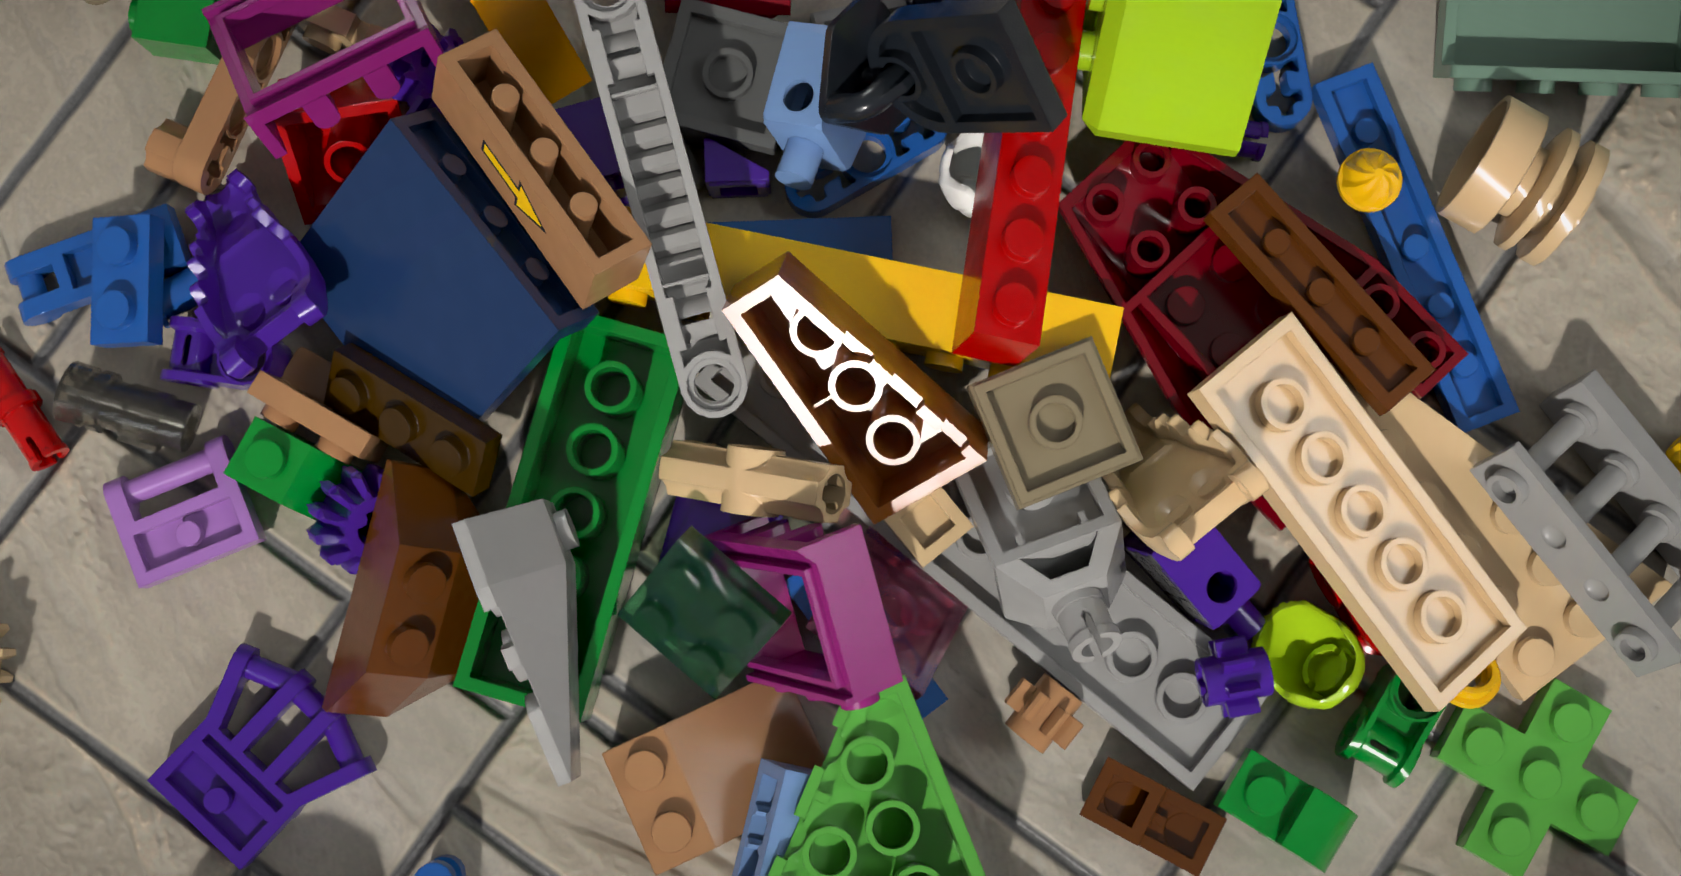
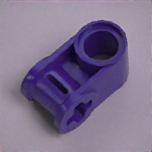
(197, 362)

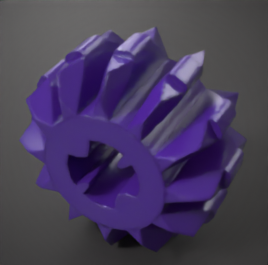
(345, 516)

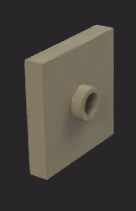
(1054, 423)

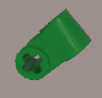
(1389, 724)

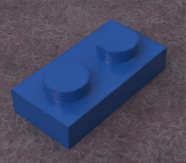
(127, 281)

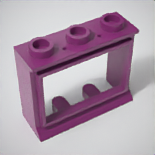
(247, 22)
(844, 604)

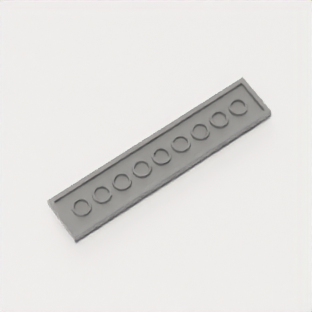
(1139, 689)

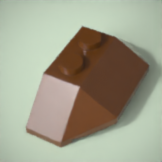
(407, 599)

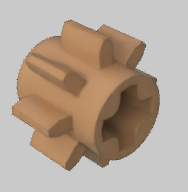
(1043, 713)

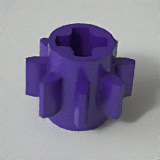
(1234, 676)

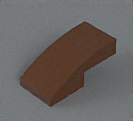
(1153, 817)

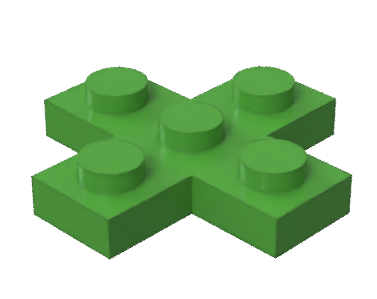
(1534, 778)

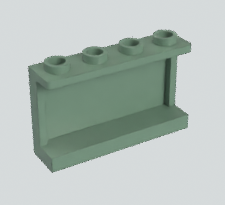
(1561, 42)

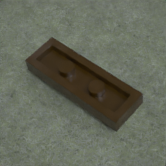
(412, 419)

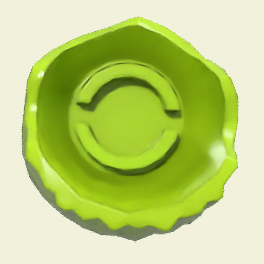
(1311, 655)

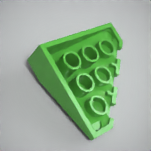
(879, 802)

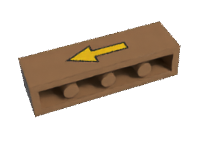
(539, 168)

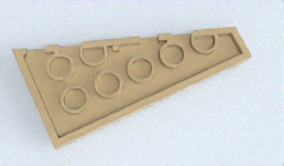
(1556, 625)

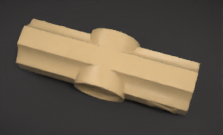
(756, 481)

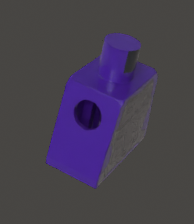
(1207, 585)

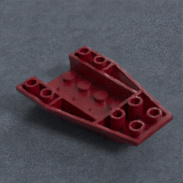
(1184, 288)

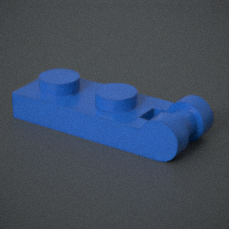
(73, 269)

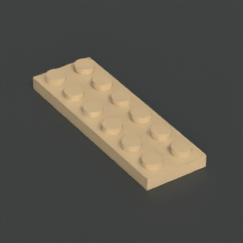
(1359, 513)

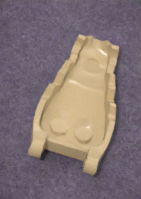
(1183, 483)

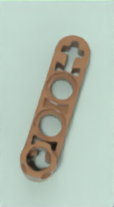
(204, 150)

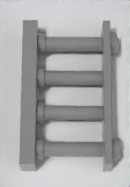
(1640, 480)

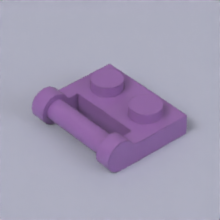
(187, 532)

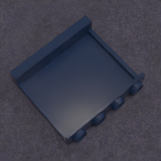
(438, 269)

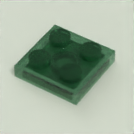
(704, 612)

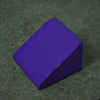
(732, 174)

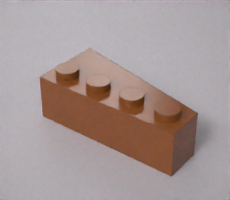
(854, 389)

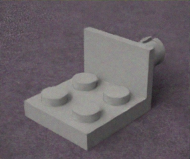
(1052, 559)

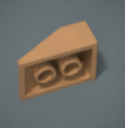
(696, 774)

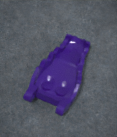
(250, 275)

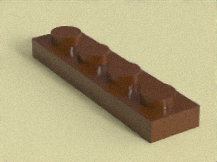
(1320, 294)

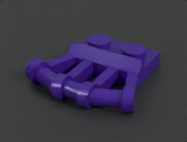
(227, 787)

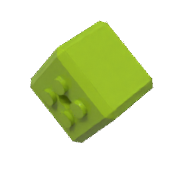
(1174, 70)

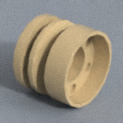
(1531, 187)

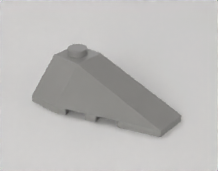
(528, 577)

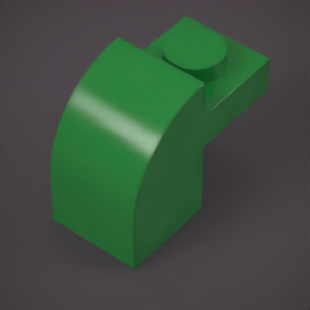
(1286, 809)

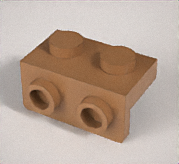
(300, 400)

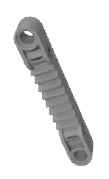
(662, 196)

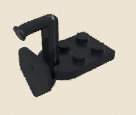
(939, 65)

